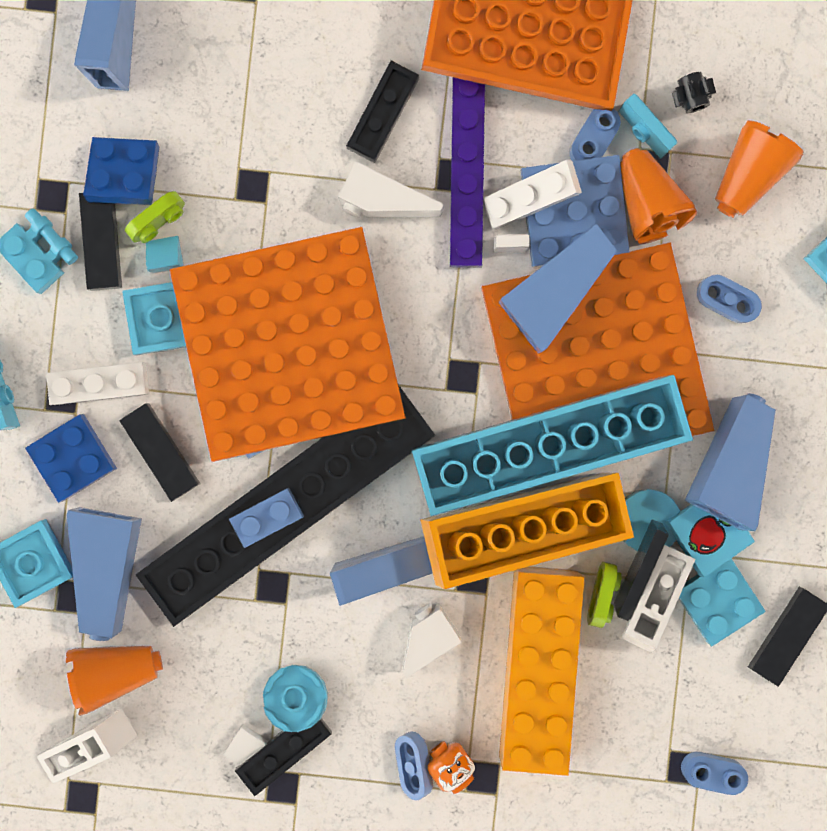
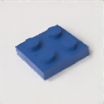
(121, 171)
(71, 458)

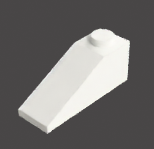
(382, 197)
(658, 599)
(88, 746)

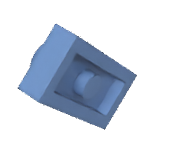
(266, 517)

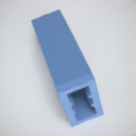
(107, 43)
(555, 290)
(736, 464)
(102, 568)
(380, 570)

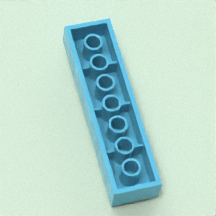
(552, 444)

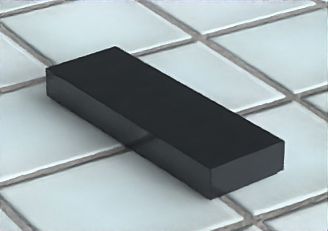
(382, 111)
(100, 245)
(159, 452)
(640, 570)
(788, 636)
(280, 755)

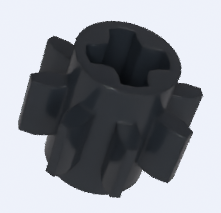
(693, 92)

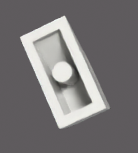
(429, 638)

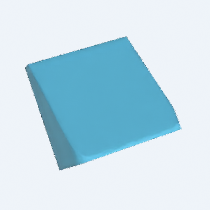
(163, 254)

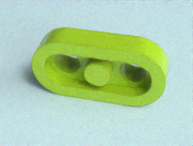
(146, 224)
(600, 606)

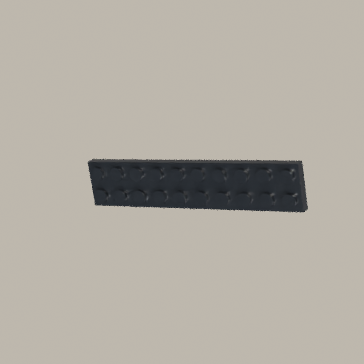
(319, 481)

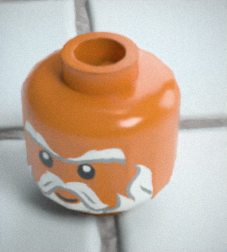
(451, 767)

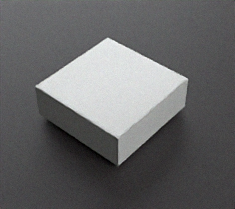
(511, 243)
(244, 745)

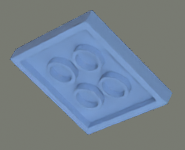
(598, 204)

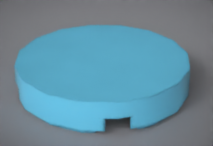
(648, 506)
(295, 698)

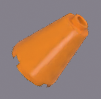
(755, 167)
(652, 197)
(109, 673)

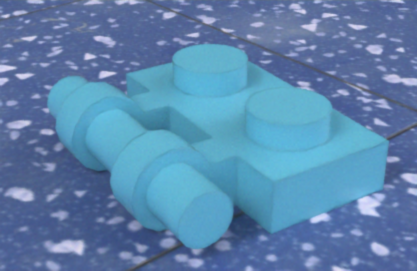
(29, 258)

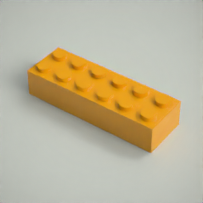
(526, 529)
(541, 670)

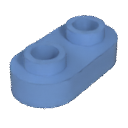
(595, 135)
(727, 298)
(412, 765)
(716, 774)

